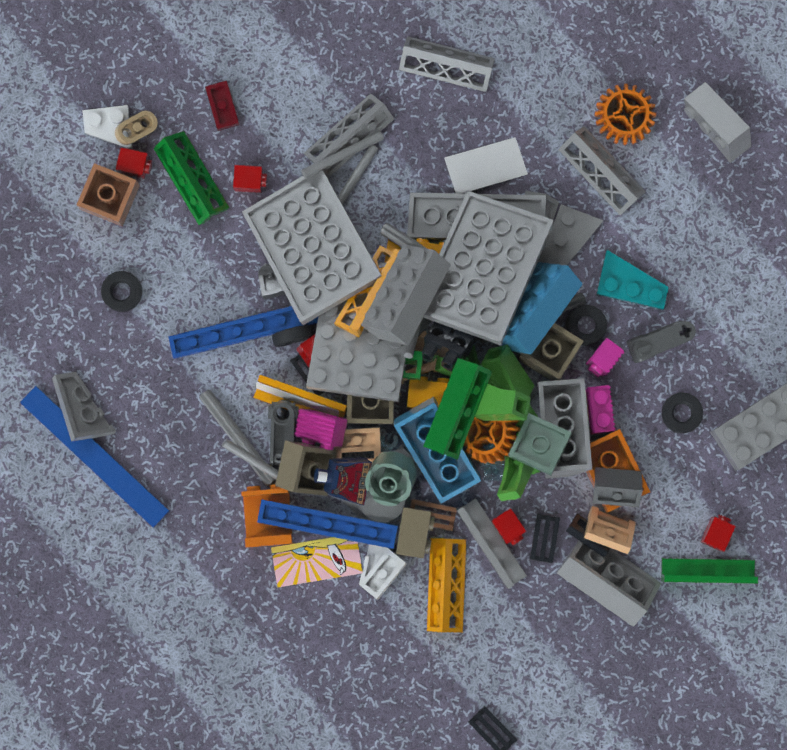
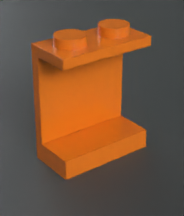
(263, 534)

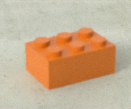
(613, 453)

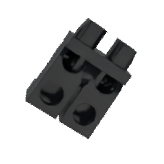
(448, 344)

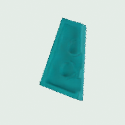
(627, 283)

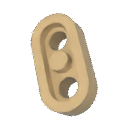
(134, 127)

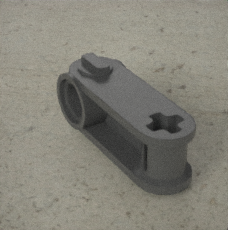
(659, 340)
(281, 429)

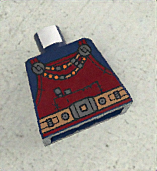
(345, 478)

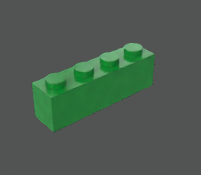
(457, 408)

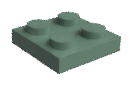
(540, 444)

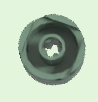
(391, 478)

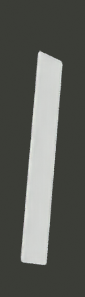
(296, 399)

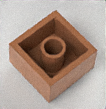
(108, 194)

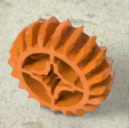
(616, 118)
(501, 435)

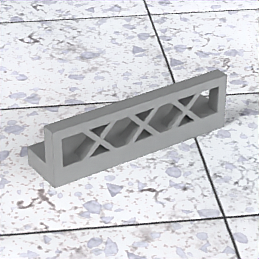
(446, 56)
(367, 124)
(607, 165)
(491, 543)

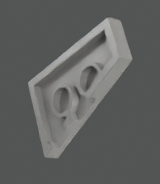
(568, 235)
(80, 413)

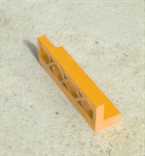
(355, 327)
(269, 398)
(442, 585)

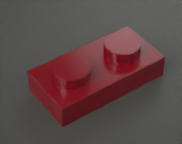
(222, 105)

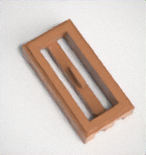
(450, 518)

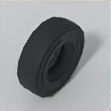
(114, 279)
(592, 312)
(292, 335)
(668, 410)

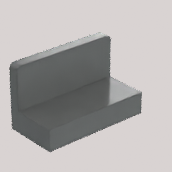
(617, 487)

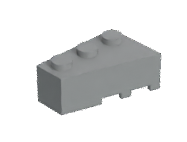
(718, 121)

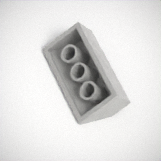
(566, 406)
(610, 581)

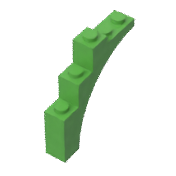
(510, 375)
(496, 403)

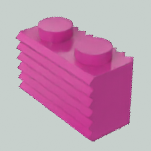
(604, 358)
(600, 409)
(320, 428)

